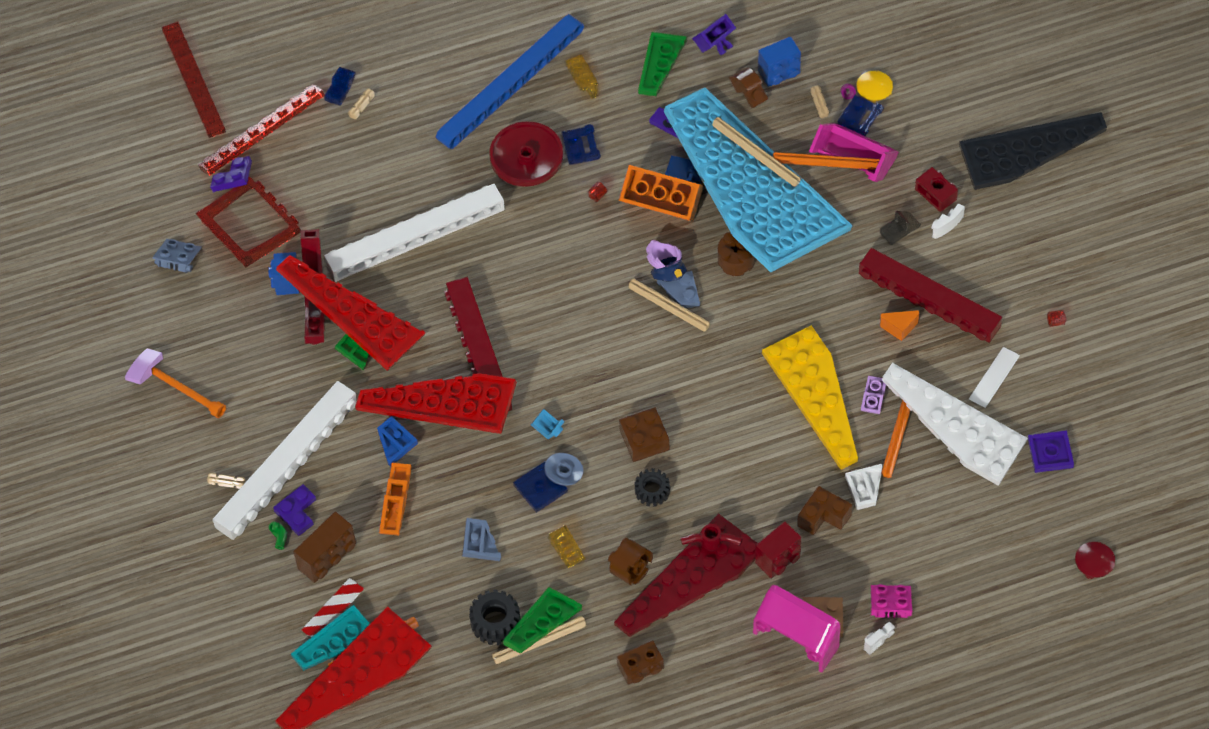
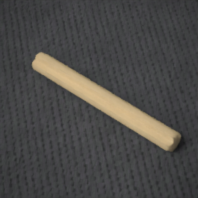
(669, 305)
(562, 630)

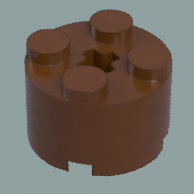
(733, 256)
(630, 561)

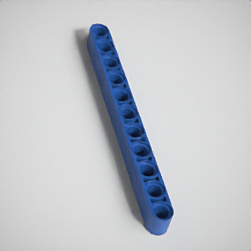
(509, 81)

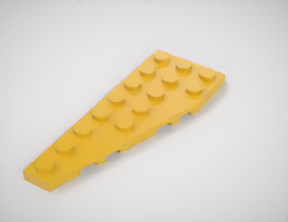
(811, 380)

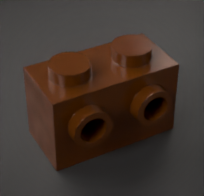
(640, 662)

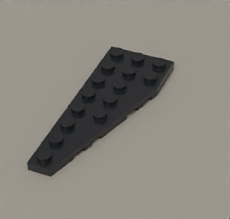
(1013, 153)

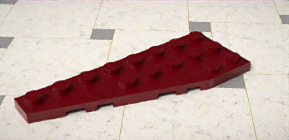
(689, 578)

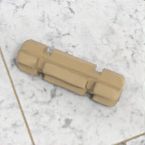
(819, 101)
(361, 103)
(225, 480)

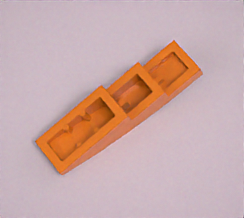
(395, 499)

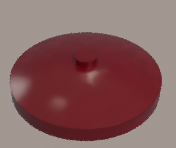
(526, 154)

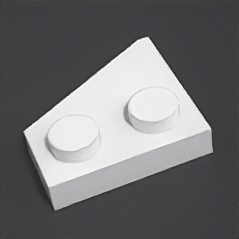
(864, 485)

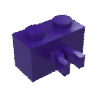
(715, 35)

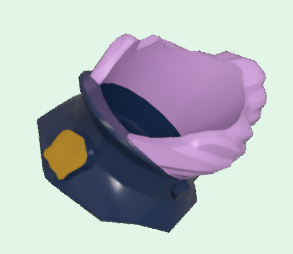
(665, 261)

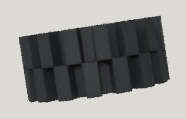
(652, 497)

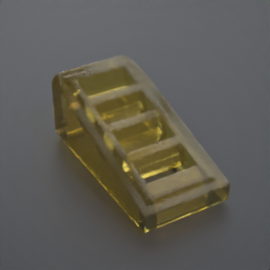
(572, 544)

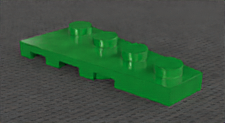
(659, 60)
(541, 619)

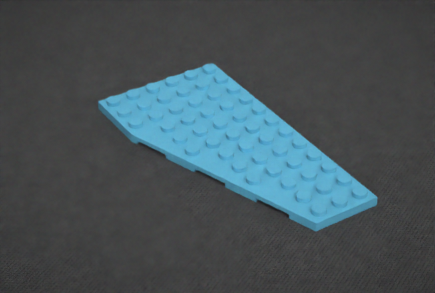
(756, 203)

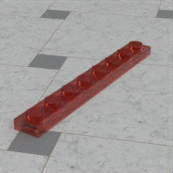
(261, 130)

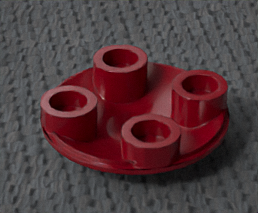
(1095, 559)

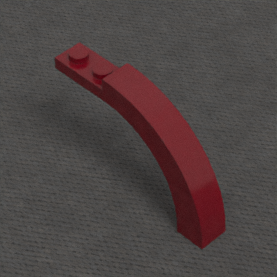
(313, 257)

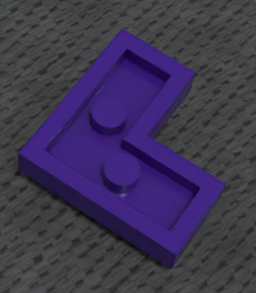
(235, 177)
(292, 508)

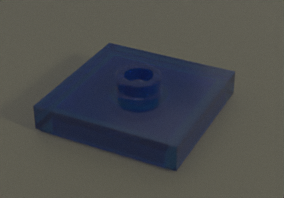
(538, 488)

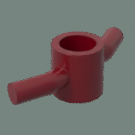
(711, 544)

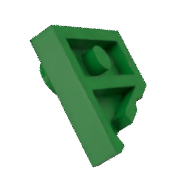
(352, 351)

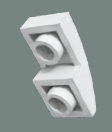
(947, 223)

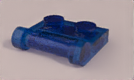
(856, 111)
(574, 145)

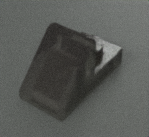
(899, 227)

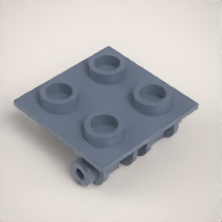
(176, 255)

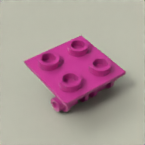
(891, 599)

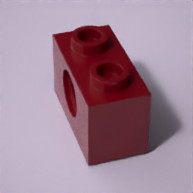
(939, 198)

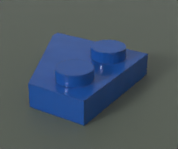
(395, 440)

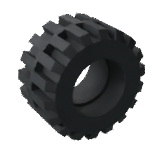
(491, 603)

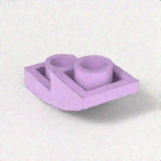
(141, 368)
(873, 395)

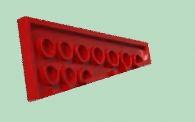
(371, 327)

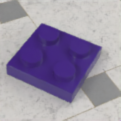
(1050, 451)

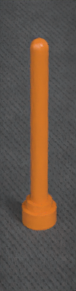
(216, 409)

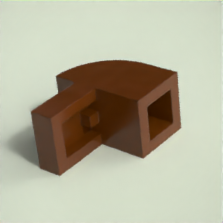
(750, 84)

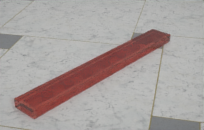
(193, 79)

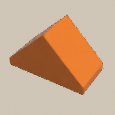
(899, 323)

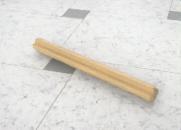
(756, 152)

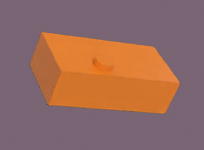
(661, 193)

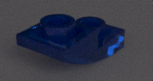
(340, 86)

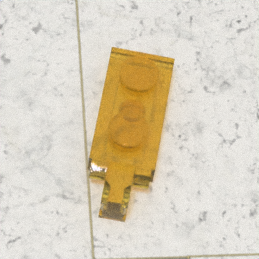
(582, 75)

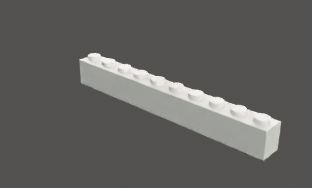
(414, 232)
(285, 461)

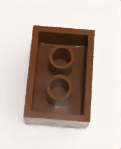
(325, 547)

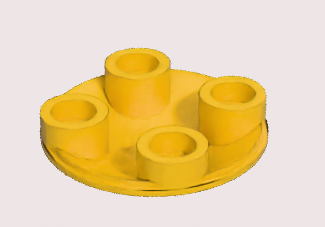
(874, 86)

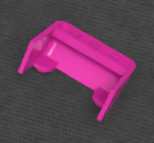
(840, 141)
(800, 623)

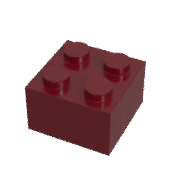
(778, 550)

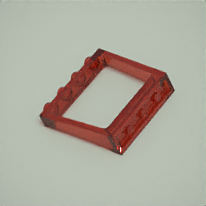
(248, 257)

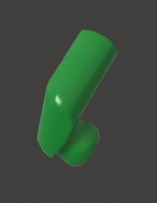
(280, 533)

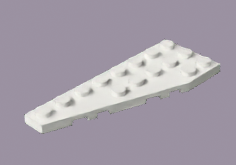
(972, 436)

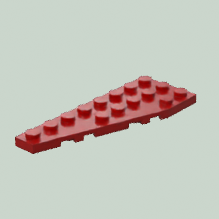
(463, 402)
(370, 662)

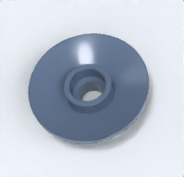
(565, 463)

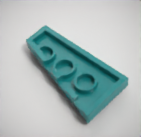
(331, 639)

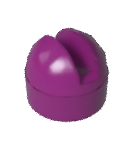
(852, 91)

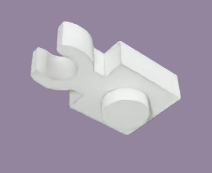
(875, 640)

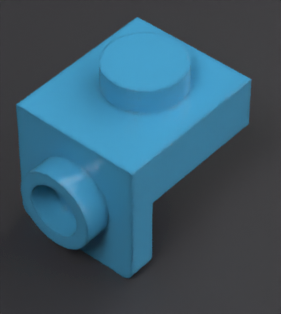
(547, 424)

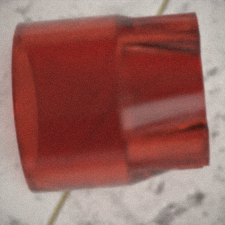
(597, 191)
(1056, 318)

